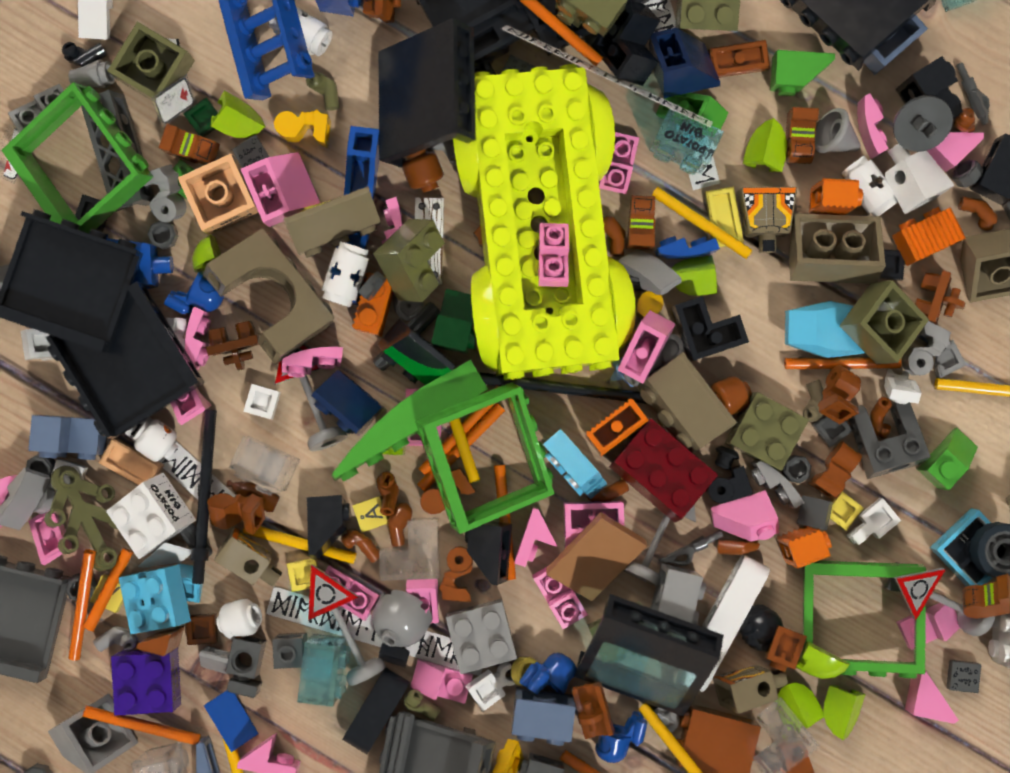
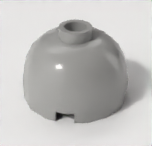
(400, 619)

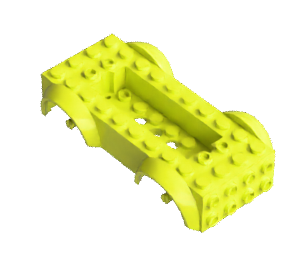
(560, 138)

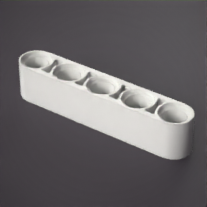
(735, 603)

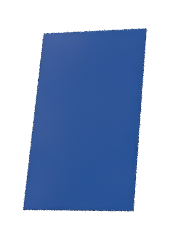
(231, 720)

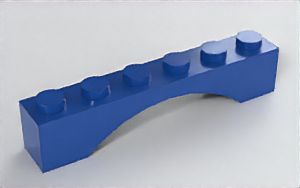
(361, 171)

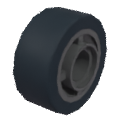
(984, 549)

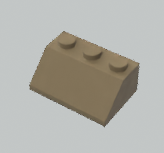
(333, 222)
(836, 248)
(986, 265)
(686, 403)

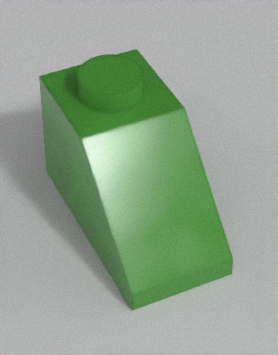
(796, 69)
(699, 104)
(949, 460)

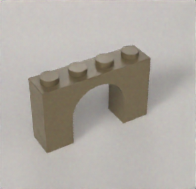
(261, 258)

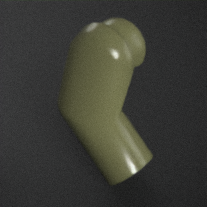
(327, 88)
(416, 702)

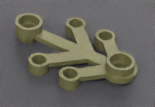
(81, 513)

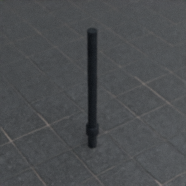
(565, 388)
(200, 553)

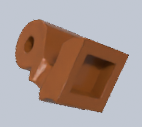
(840, 390)
(838, 466)
(431, 499)
(228, 511)
(460, 564)

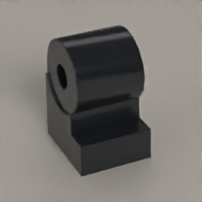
(730, 488)

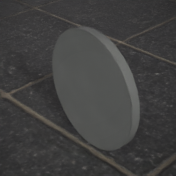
(922, 123)

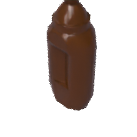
(248, 488)

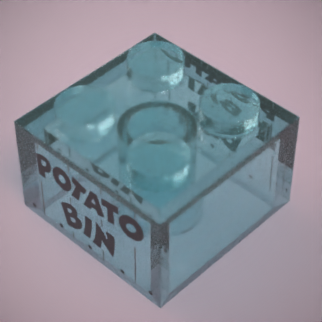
(685, 142)
(322, 670)

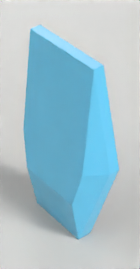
(818, 330)

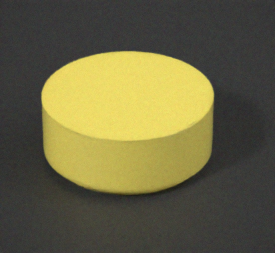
(519, 668)

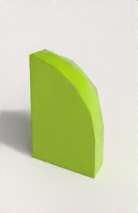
(236, 118)
(767, 147)
(205, 252)
(697, 276)
(820, 662)
(802, 703)
(842, 710)

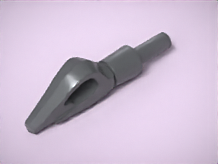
(978, 100)
(695, 546)

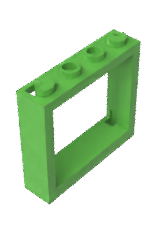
(19, 154)
(534, 452)
(867, 569)

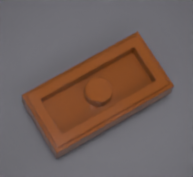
(740, 58)

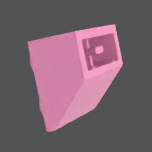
(280, 187)
(580, 514)

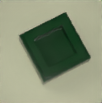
(200, 117)

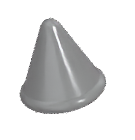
(835, 133)

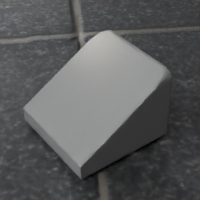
(214, 659)

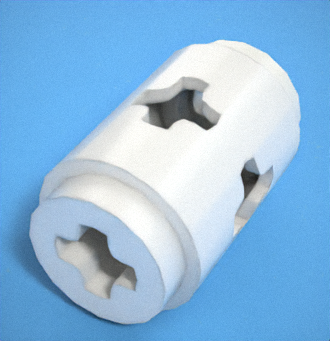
(315, 32)
(876, 196)
(349, 260)

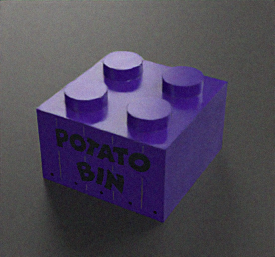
(145, 682)

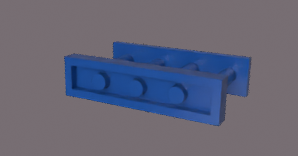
(249, 53)

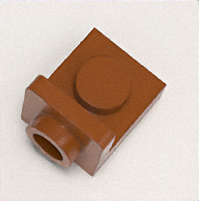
(785, 648)

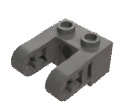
(892, 453)

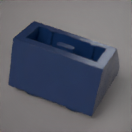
(682, 63)
(347, 402)

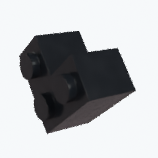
(625, 43)
(932, 81)
(700, 335)

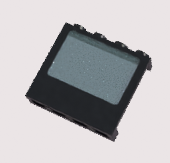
(649, 655)

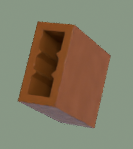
(718, 740)

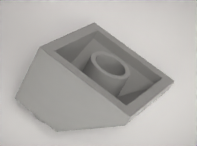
(91, 742)

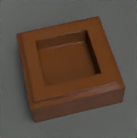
(202, 629)

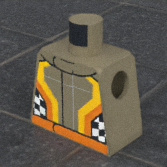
(766, 213)
(239, 549)
(748, 688)

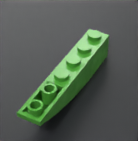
(400, 424)

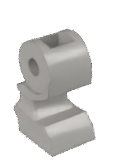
(166, 204)
(920, 359)

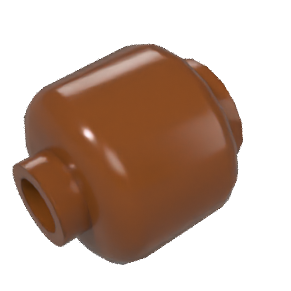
(422, 170)
(733, 394)

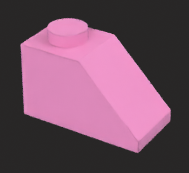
(646, 346)
(747, 517)

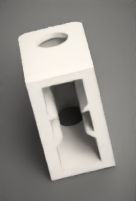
(915, 178)

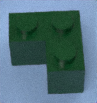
(455, 323)

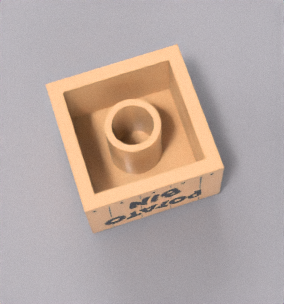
(218, 194)

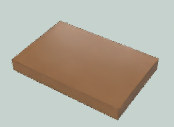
(596, 556)

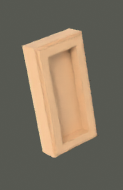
(129, 462)

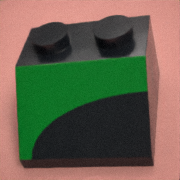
(414, 354)

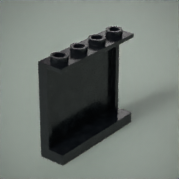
(856, 25)
(426, 91)
(68, 281)
(139, 373)

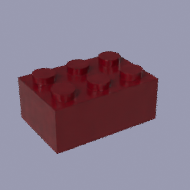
(663, 471)

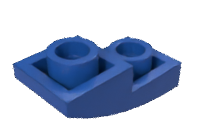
(678, 249)

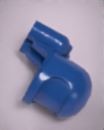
(200, 295)
(554, 672)
(615, 747)

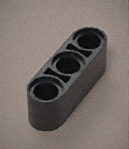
(376, 710)

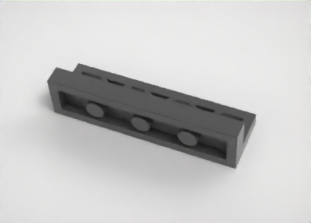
(117, 105)

